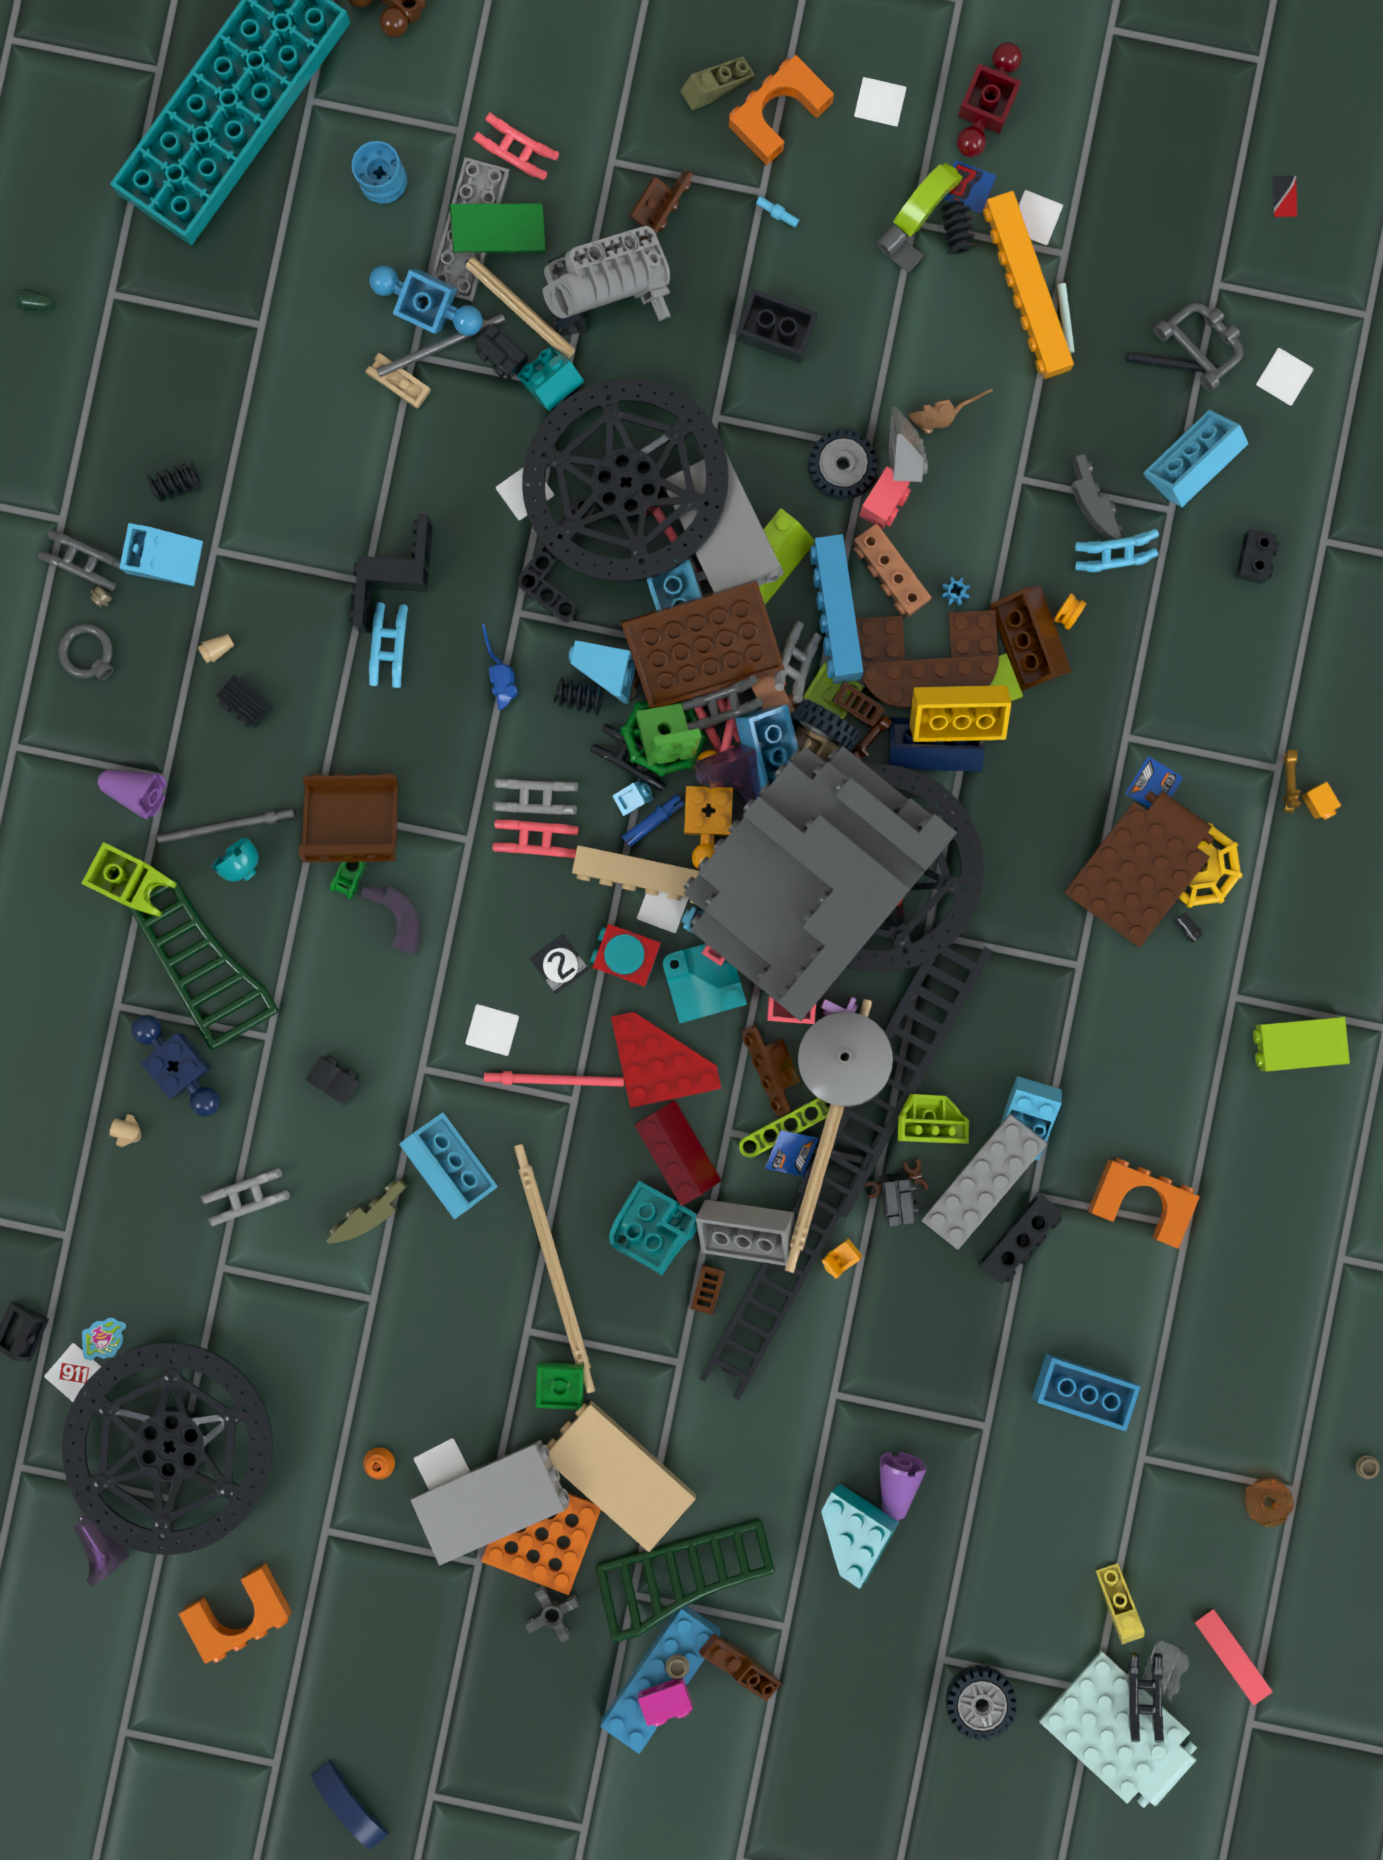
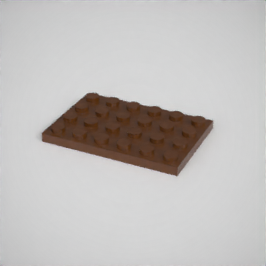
(703, 644)

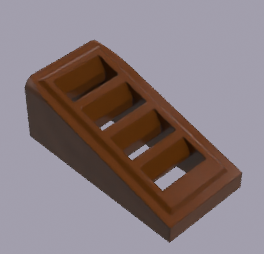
(876, 710)
(712, 1271)

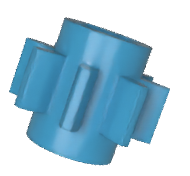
(958, 586)

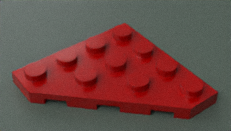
(657, 1064)

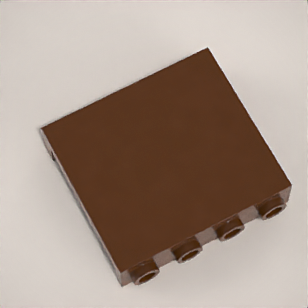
(350, 818)

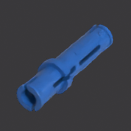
(653, 820)

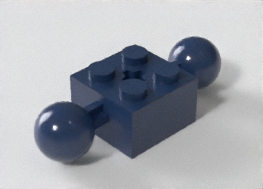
(192, 1066)

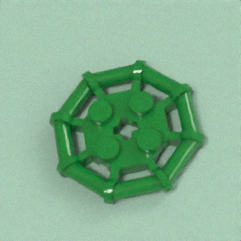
(638, 756)

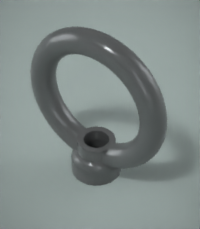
(101, 667)

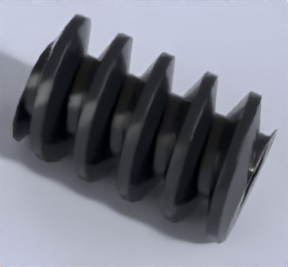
(956, 227)
(175, 482)
(579, 696)

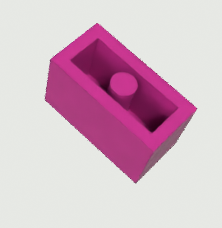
(665, 1702)

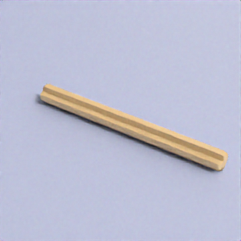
(519, 307)

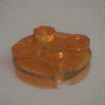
(1279, 1509)

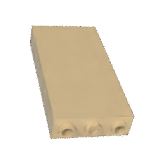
(619, 1475)

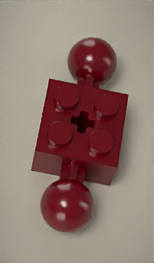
(984, 112)

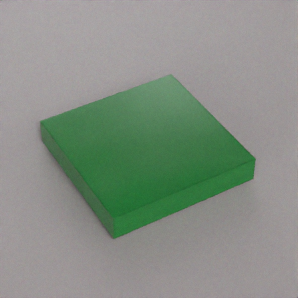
(559, 1385)

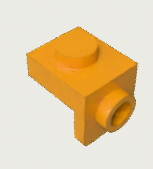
(841, 1258)

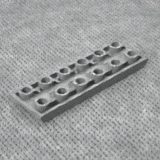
(476, 185)

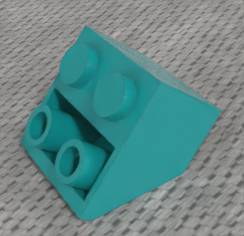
(550, 378)

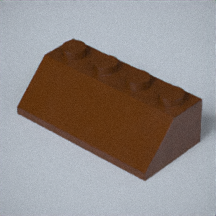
(1030, 637)

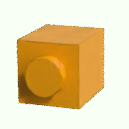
(1321, 801)

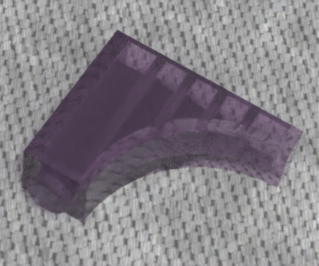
(733, 769)
(102, 1552)

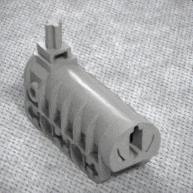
(621, 272)

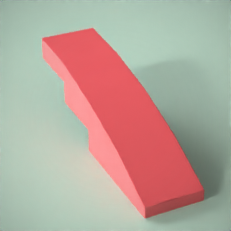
(1233, 1657)

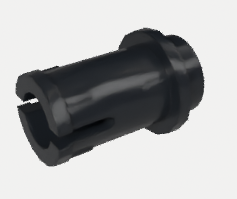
(1188, 927)

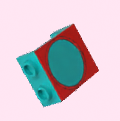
(625, 954)

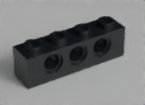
(1021, 1225)

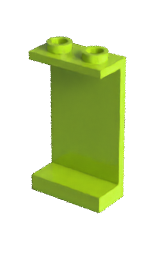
(1301, 1044)

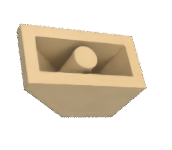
(818, 745)

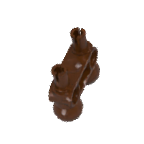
(396, 17)

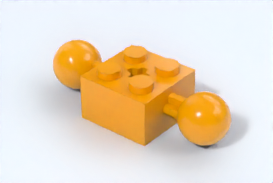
(708, 827)

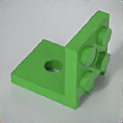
(667, 748)

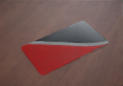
(1285, 196)

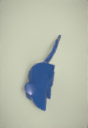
(502, 678)

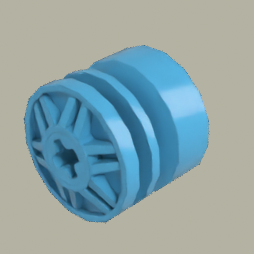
(379, 172)

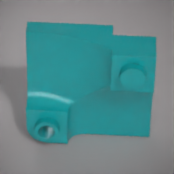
(701, 985)
(653, 1228)

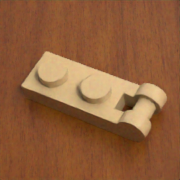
(399, 382)

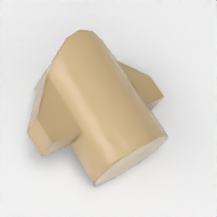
(126, 1131)

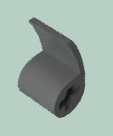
(894, 246)

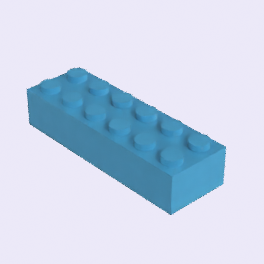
(837, 609)
(682, 1635)

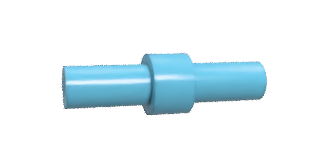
(777, 211)

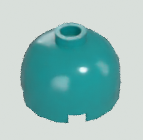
(237, 861)

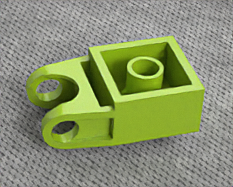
(133, 883)

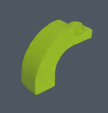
(926, 198)

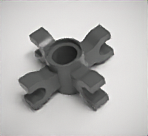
(543, 1619)

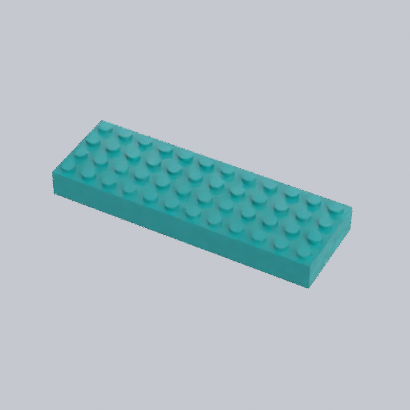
(227, 110)

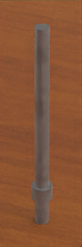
(435, 347)
(270, 817)

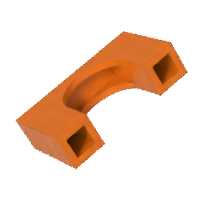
(791, 80)
(1176, 1202)
(215, 1639)

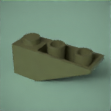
(713, 83)

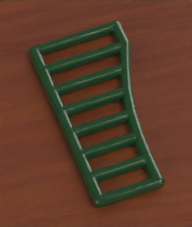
(223, 958)
(680, 1600)

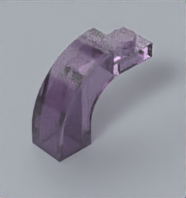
(408, 919)

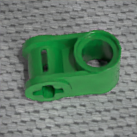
(348, 878)

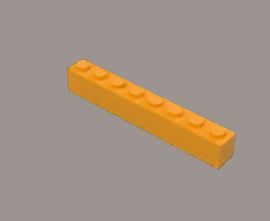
(1028, 285)

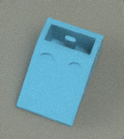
(160, 555)
(1034, 1106)

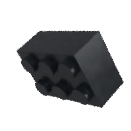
(776, 326)

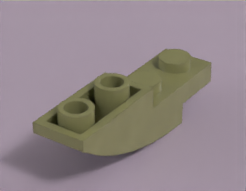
(361, 1220)

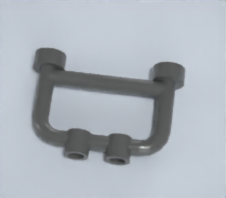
(1213, 319)

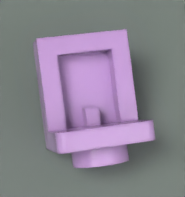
(831, 1008)

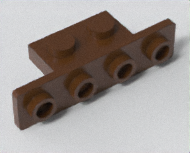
(658, 202)
(773, 1067)

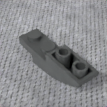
(1096, 510)

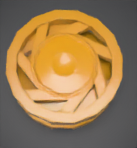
(1069, 611)

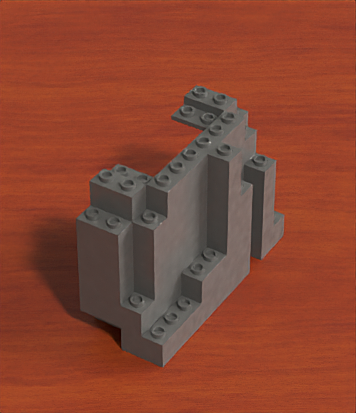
(811, 874)

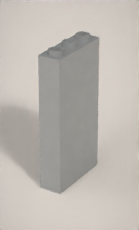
(738, 545)
(490, 1502)

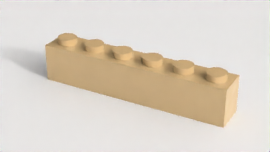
(631, 872)

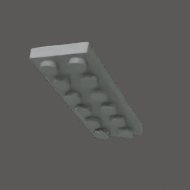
(984, 1181)

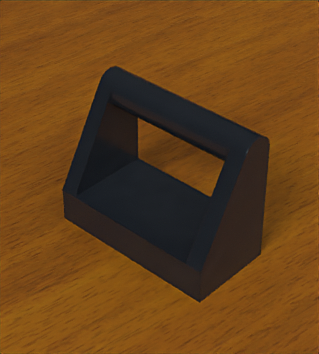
(28, 1335)

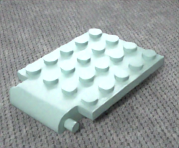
(1094, 1726)

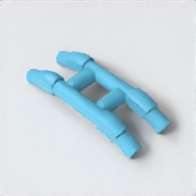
(1106, 546)
(397, 655)

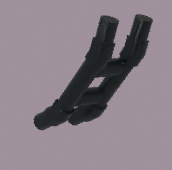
(618, 760)
(1136, 1708)

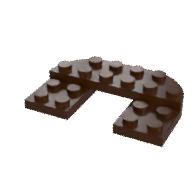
(893, 678)

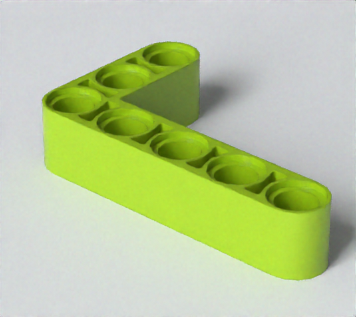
(778, 1125)

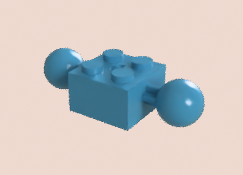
(412, 307)

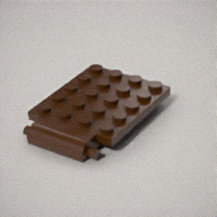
(1142, 866)

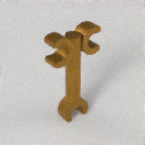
(1291, 799)

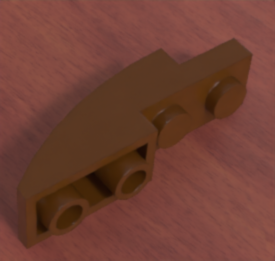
(740, 1665)

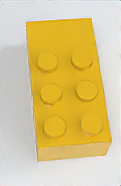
(960, 713)

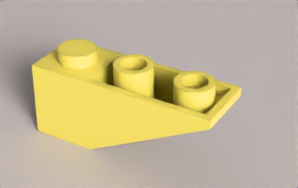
(1120, 1604)

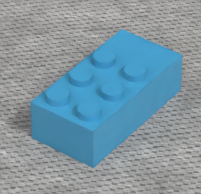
(1086, 1392)

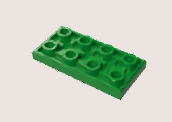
(497, 228)

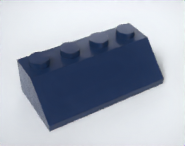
(932, 755)

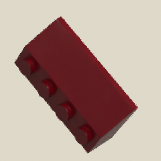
(677, 1153)

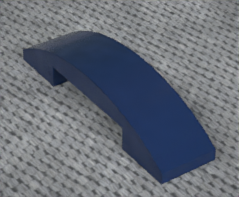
(347, 1807)

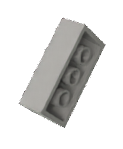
(905, 450)
(745, 1232)

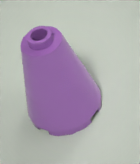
(134, 790)
(899, 1482)

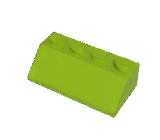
(790, 546)

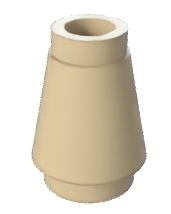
(215, 648)

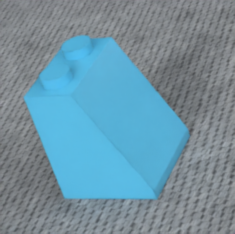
(606, 666)

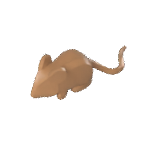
(939, 415)

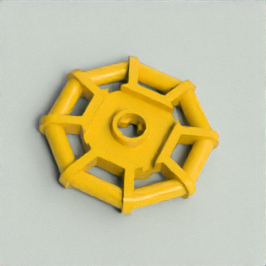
(1213, 871)

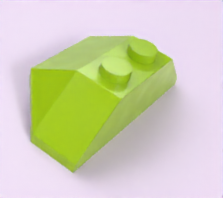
(932, 1120)

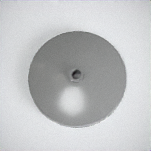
(847, 1081)

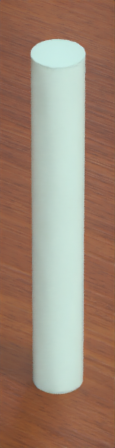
(1065, 315)

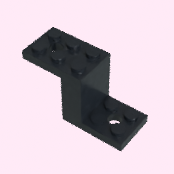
(391, 574)

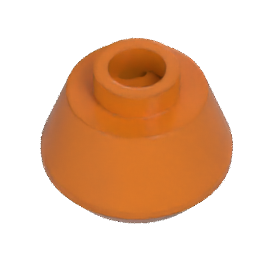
(384, 1460)

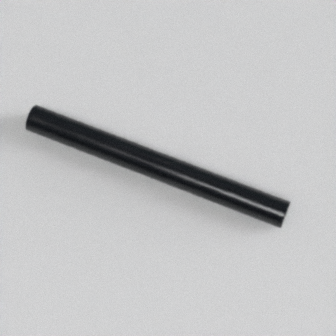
(1166, 362)

